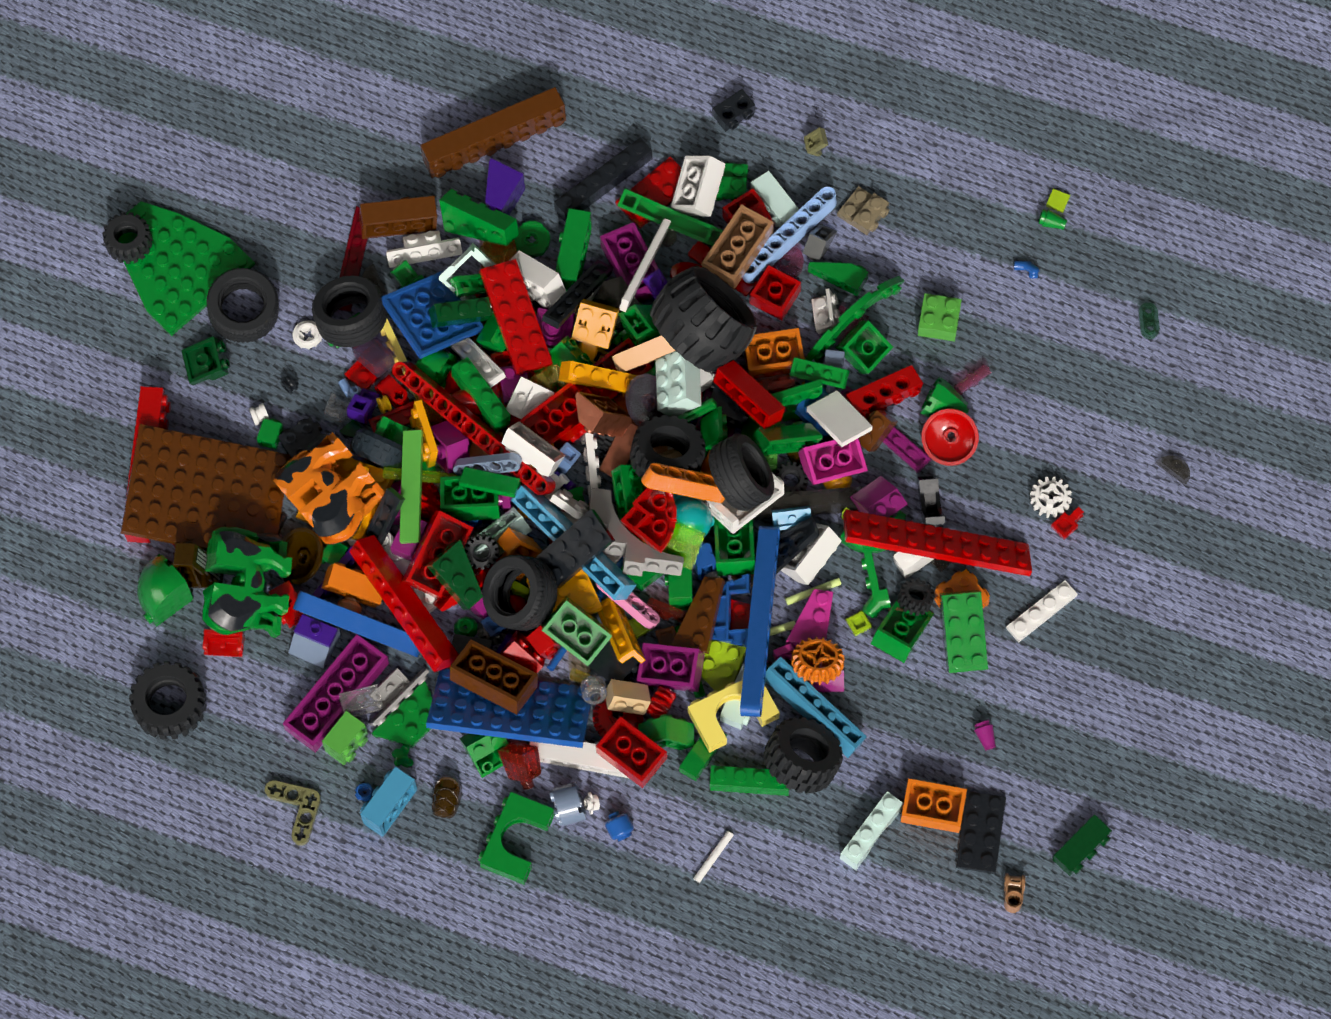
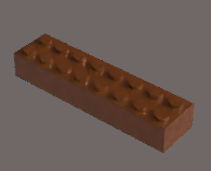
(493, 133)

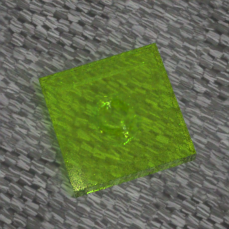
(685, 543)

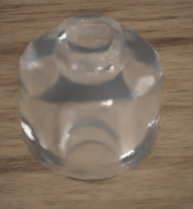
(593, 690)

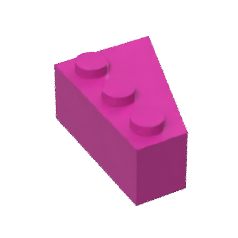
(813, 619)

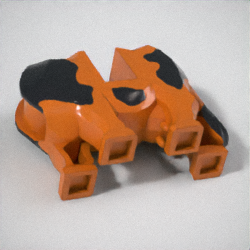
(322, 496)

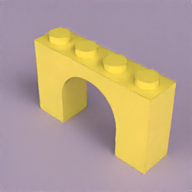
(704, 713)

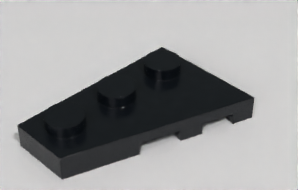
(795, 540)

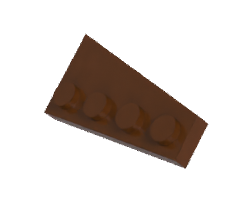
(701, 616)

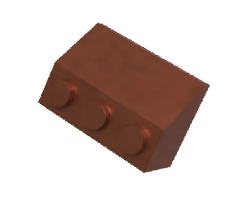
(601, 415)

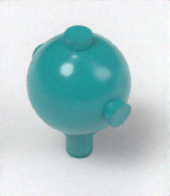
(693, 513)

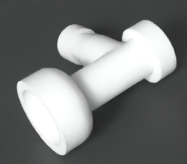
(559, 481)

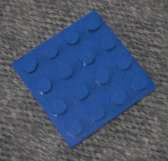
(410, 312)

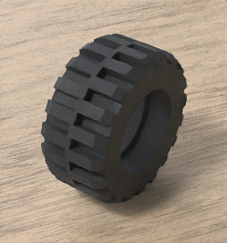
(671, 433)
(174, 723)
(794, 770)

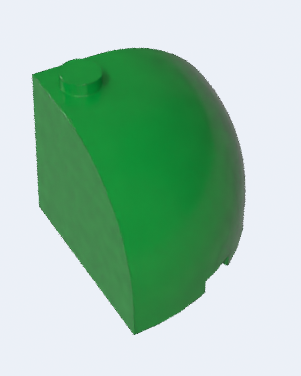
(161, 590)

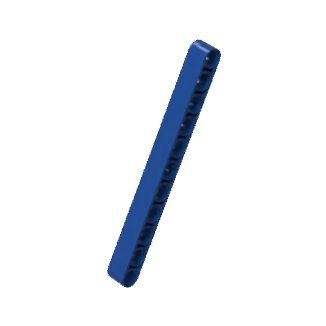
(760, 621)

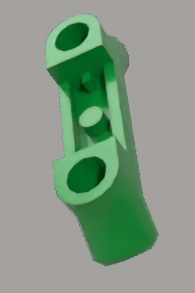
(879, 598)

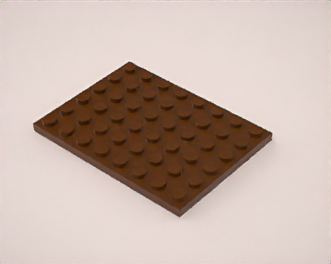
(194, 484)

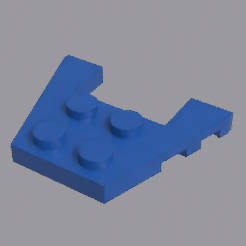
(722, 628)

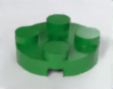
(540, 233)

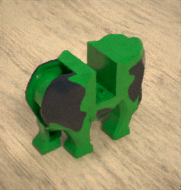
(243, 603)

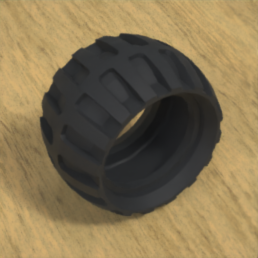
(703, 318)

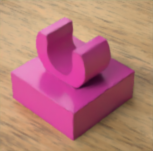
(784, 652)

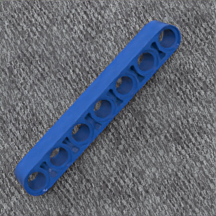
(355, 622)

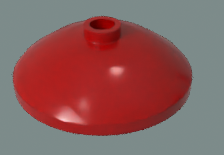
(940, 446)

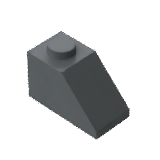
(819, 242)

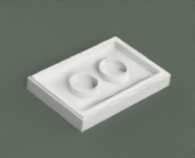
(839, 418)

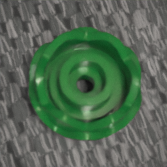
(471, 624)

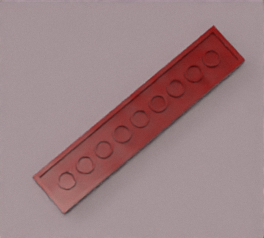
(937, 542)

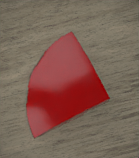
(652, 518)

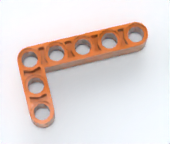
(683, 481)

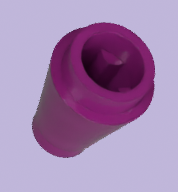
(985, 733)

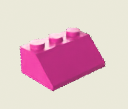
(831, 461)

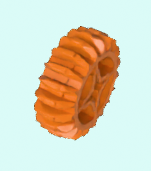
(809, 652)

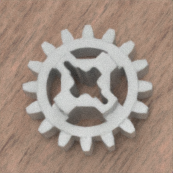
(1059, 498)

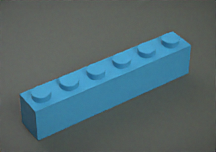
(813, 705)

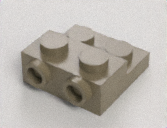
(864, 210)

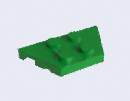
(409, 720)

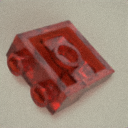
(775, 383)

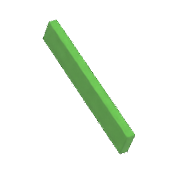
(411, 486)

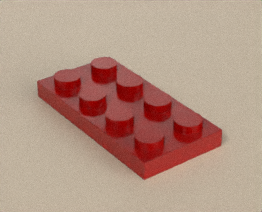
(656, 186)

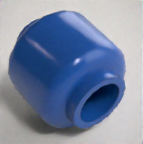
(619, 826)

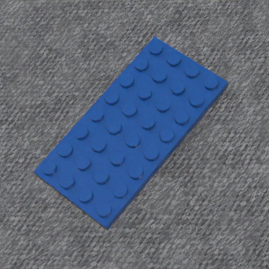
(550, 715)

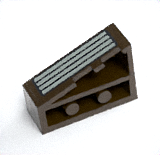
(191, 564)

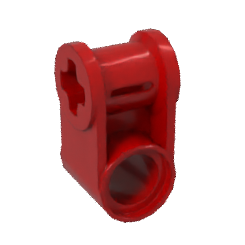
(392, 390)

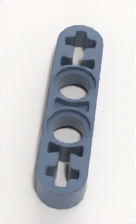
(507, 463)

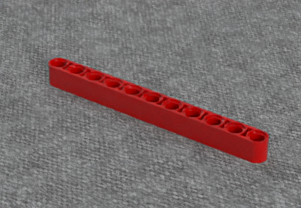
(466, 421)

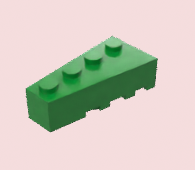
(476, 220)

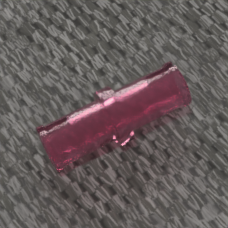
(972, 379)

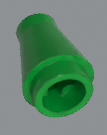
(1052, 220)

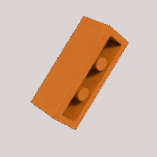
(351, 584)

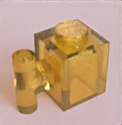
(547, 378)

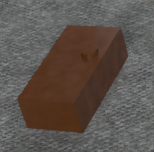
(398, 217)
(493, 676)

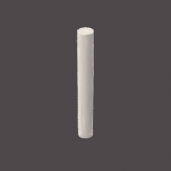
(713, 856)

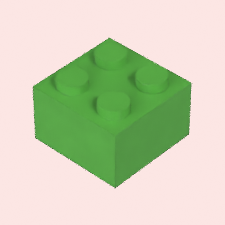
(939, 317)
(345, 738)

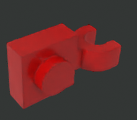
(1065, 524)

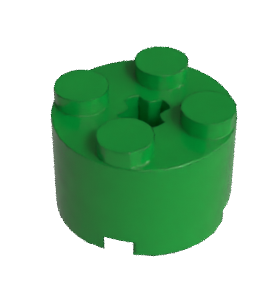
(437, 365)

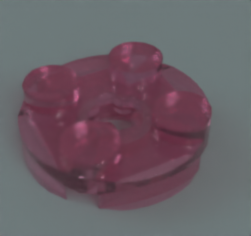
(795, 265)

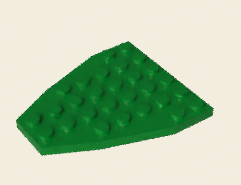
(180, 265)

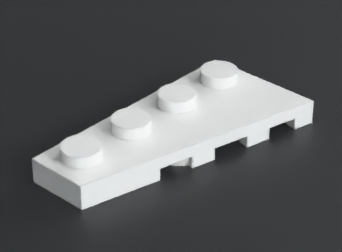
(593, 461)

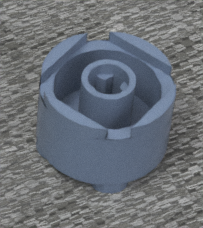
(568, 804)

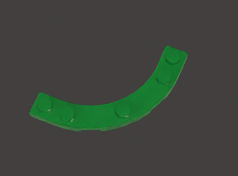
(856, 311)

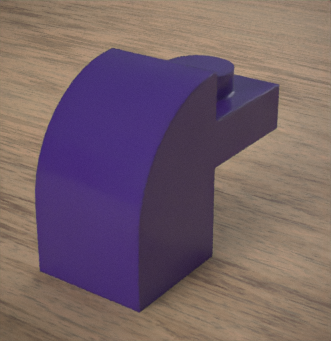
(362, 406)

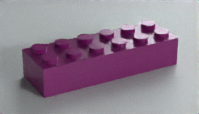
(321, 707)

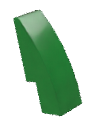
(696, 760)

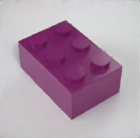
(671, 667)

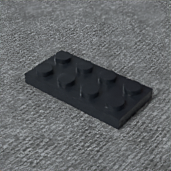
(576, 547)
(981, 832)

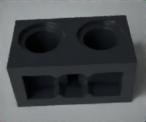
(731, 107)

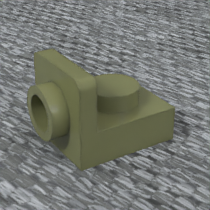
(816, 141)

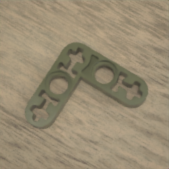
(300, 801)

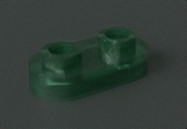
(1149, 320)

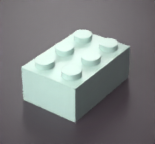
(677, 385)

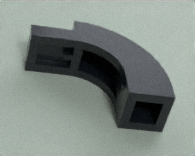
(930, 501)

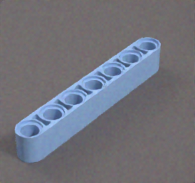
(792, 227)

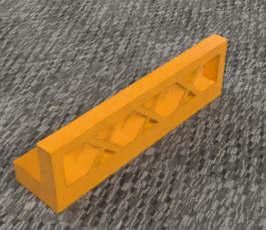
(623, 638)

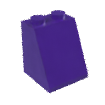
(503, 187)

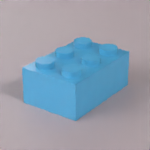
(388, 801)

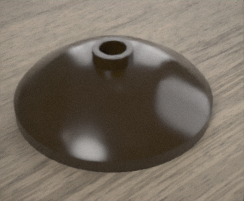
(306, 554)

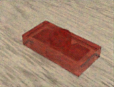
(666, 611)

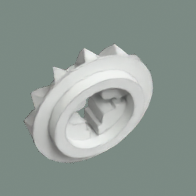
(305, 327)

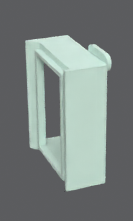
(478, 255)

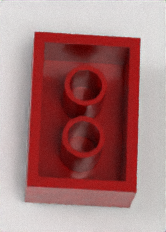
(631, 752)

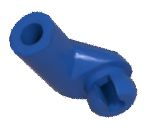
(1028, 266)

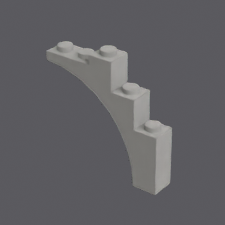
(636, 554)

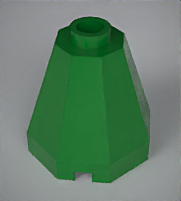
(943, 397)

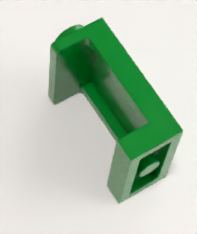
(567, 351)

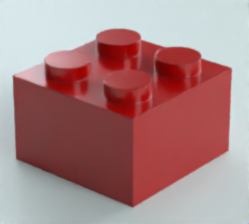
(775, 293)

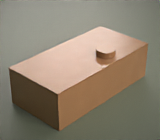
(738, 245)

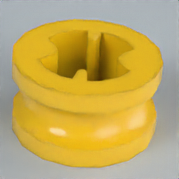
(383, 404)

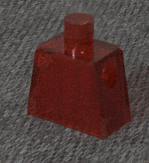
(521, 763)

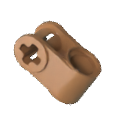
(1014, 889)

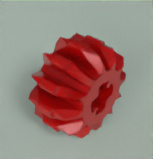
(661, 702)

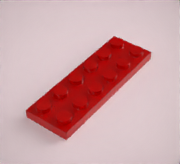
(516, 317)

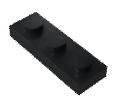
(385, 515)

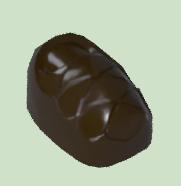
(446, 796)

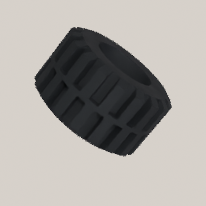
(134, 249)

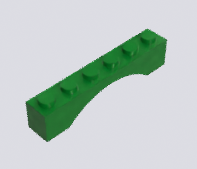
(679, 222)

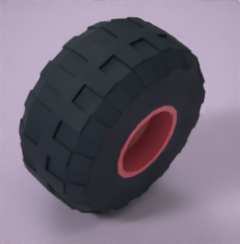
(376, 449)

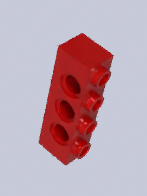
(905, 377)

